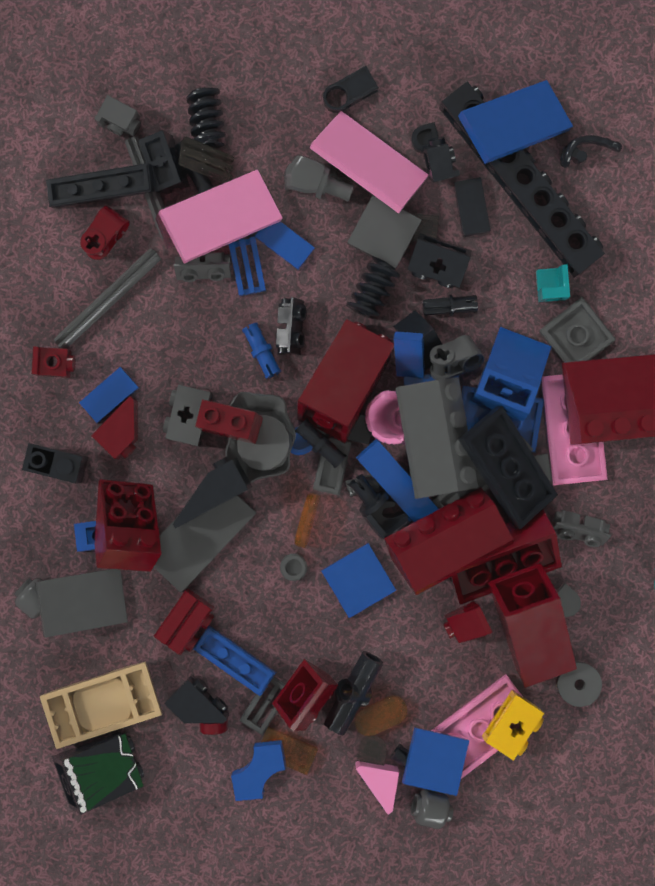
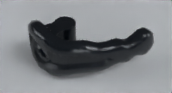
(572, 153)

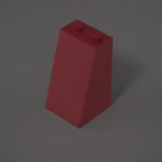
(345, 380)
(533, 624)

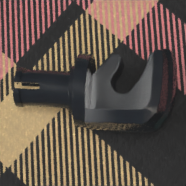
(373, 506)

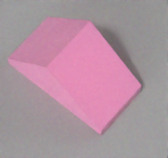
(381, 781)

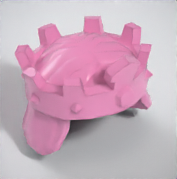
(384, 418)

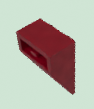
(126, 526)

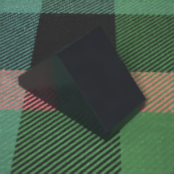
(417, 324)

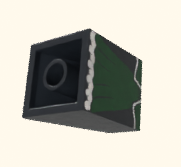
(98, 772)

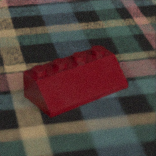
(448, 541)
(531, 546)

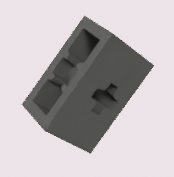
(174, 425)

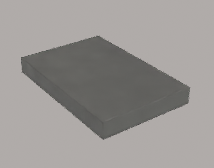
(81, 602)

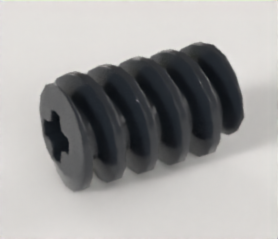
(204, 116)
(373, 288)

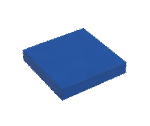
(358, 580)
(435, 761)

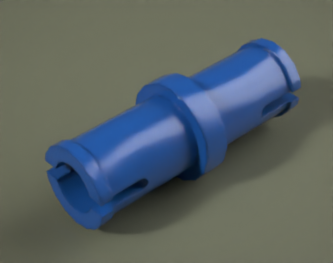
(261, 350)

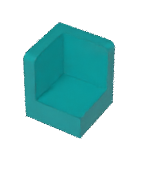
(553, 284)

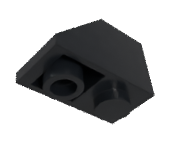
(55, 463)
(195, 705)

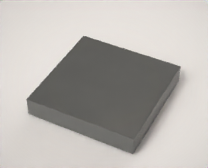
(384, 232)
(577, 333)

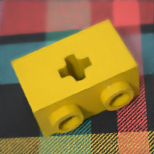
(513, 710)

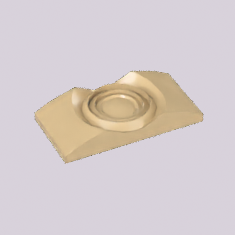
(101, 704)

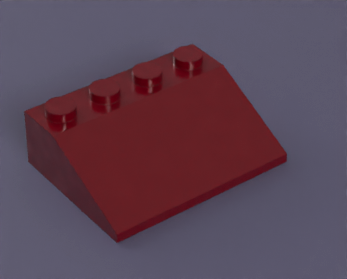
(610, 399)

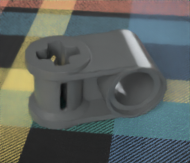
(457, 356)

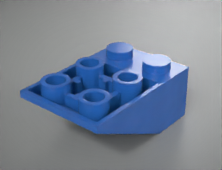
(512, 374)

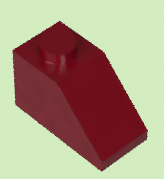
(120, 430)
(467, 623)

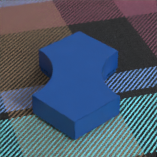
(266, 761)

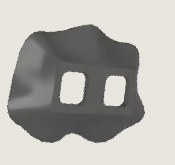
(263, 405)

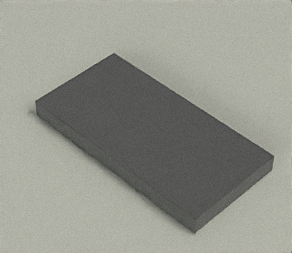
(199, 541)

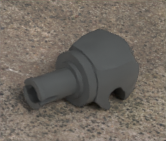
(313, 177)

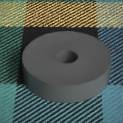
(585, 695)

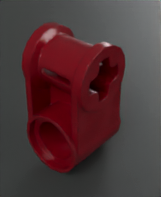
(106, 231)

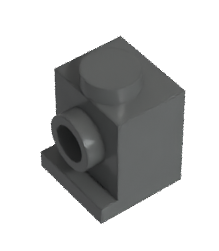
(118, 117)

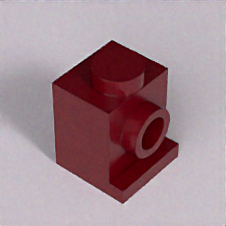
(40, 362)

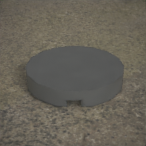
(271, 448)

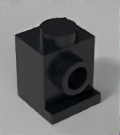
(439, 159)

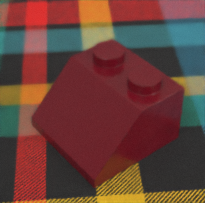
(304, 696)

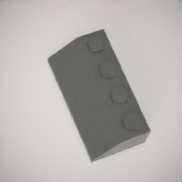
(431, 425)

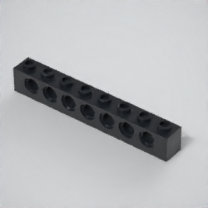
(523, 195)

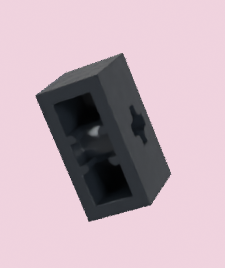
(426, 254)

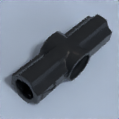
(353, 693)

